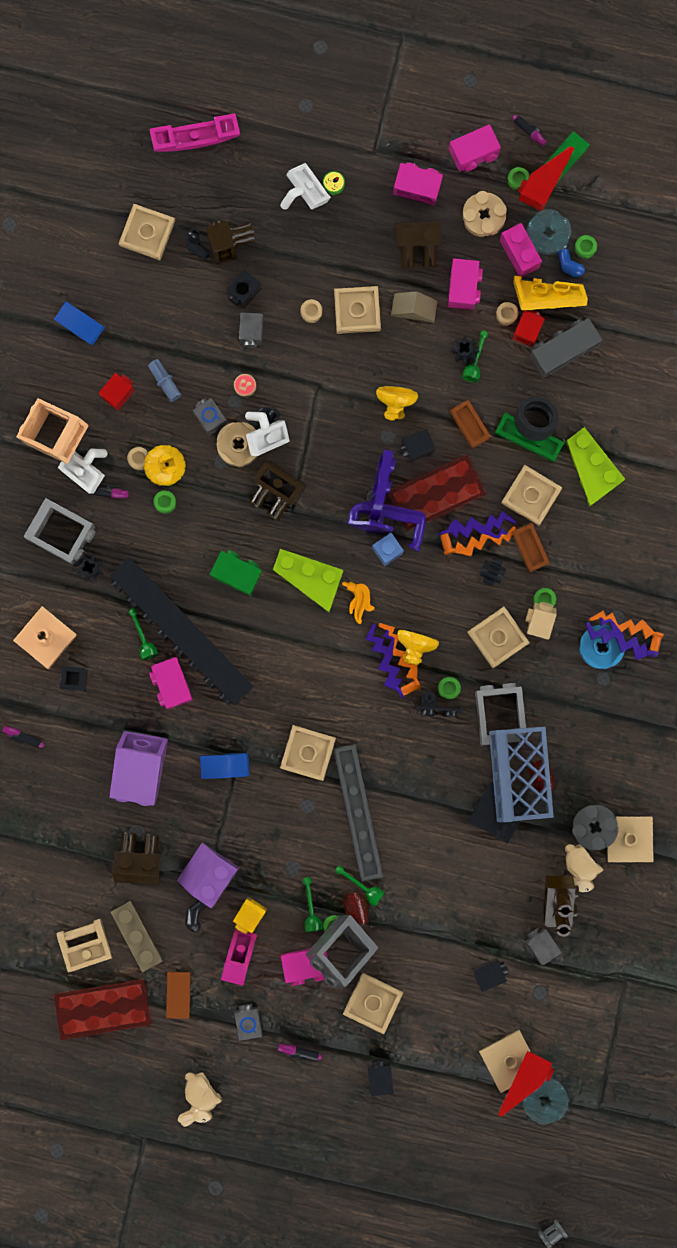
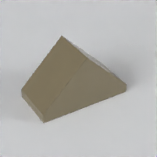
(414, 306)

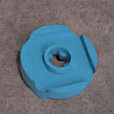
(590, 653)

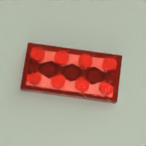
(439, 490)
(102, 1009)

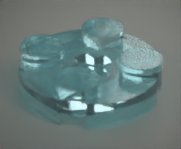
(557, 223)
(551, 1112)

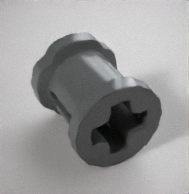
(553, 1234)

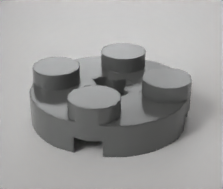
(608, 824)

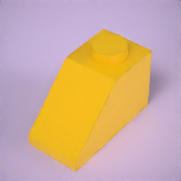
(249, 916)

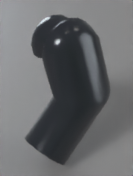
(194, 246)
(272, 415)
(192, 916)

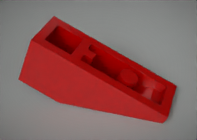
(542, 182)
(529, 1078)

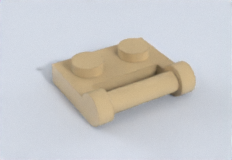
(85, 953)

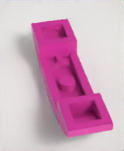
(195, 135)

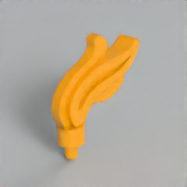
(361, 600)

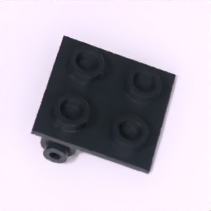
(428, 707)
(486, 819)

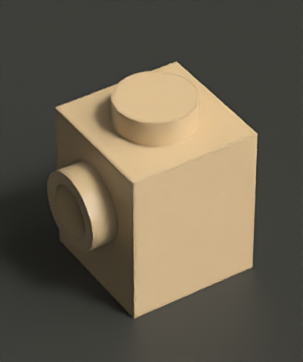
(541, 620)

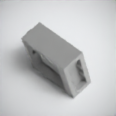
(42, 518)
(490, 691)

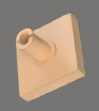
(45, 637)

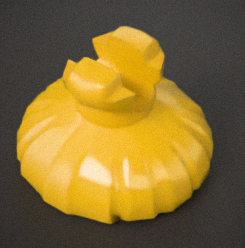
(396, 400)
(155, 465)
(415, 645)

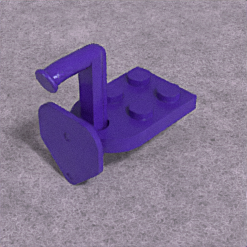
(378, 511)

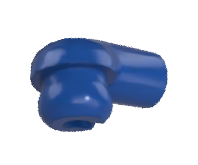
(568, 266)

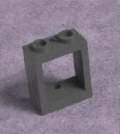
(357, 936)

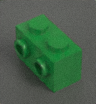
(236, 573)

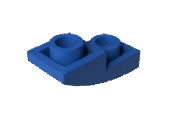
(79, 323)
(224, 766)

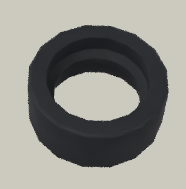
(545, 407)

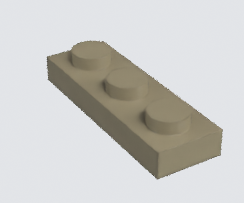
(136, 936)

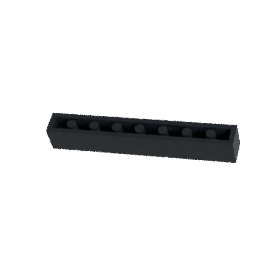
(181, 631)

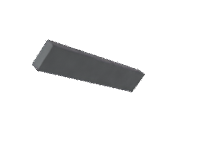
(358, 813)

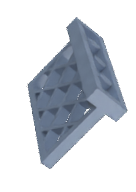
(503, 779)

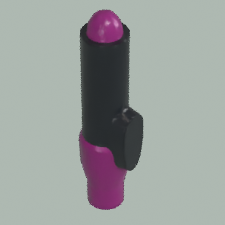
(531, 130)
(111, 491)
(20, 737)
(298, 1053)

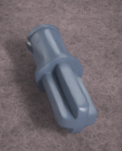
(164, 380)

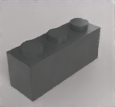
(565, 347)

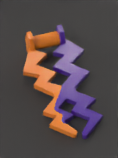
(485, 532)
(616, 632)
(389, 652)

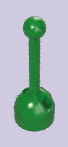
(471, 372)
(147, 650)
(373, 894)
(313, 922)

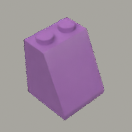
(138, 768)
(207, 875)

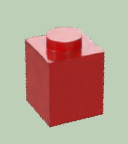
(528, 327)
(117, 391)

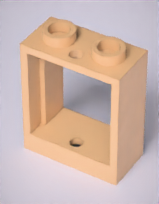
(68, 439)

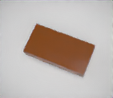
(470, 424)
(530, 547)
(178, 995)

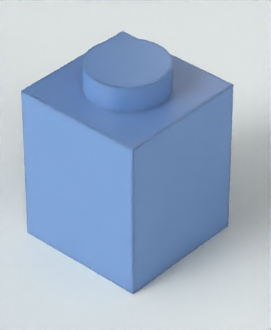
(387, 549)

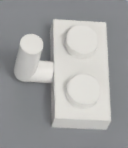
(307, 186)
(266, 437)
(82, 470)

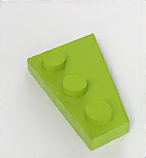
(593, 466)
(309, 576)

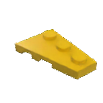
(543, 295)

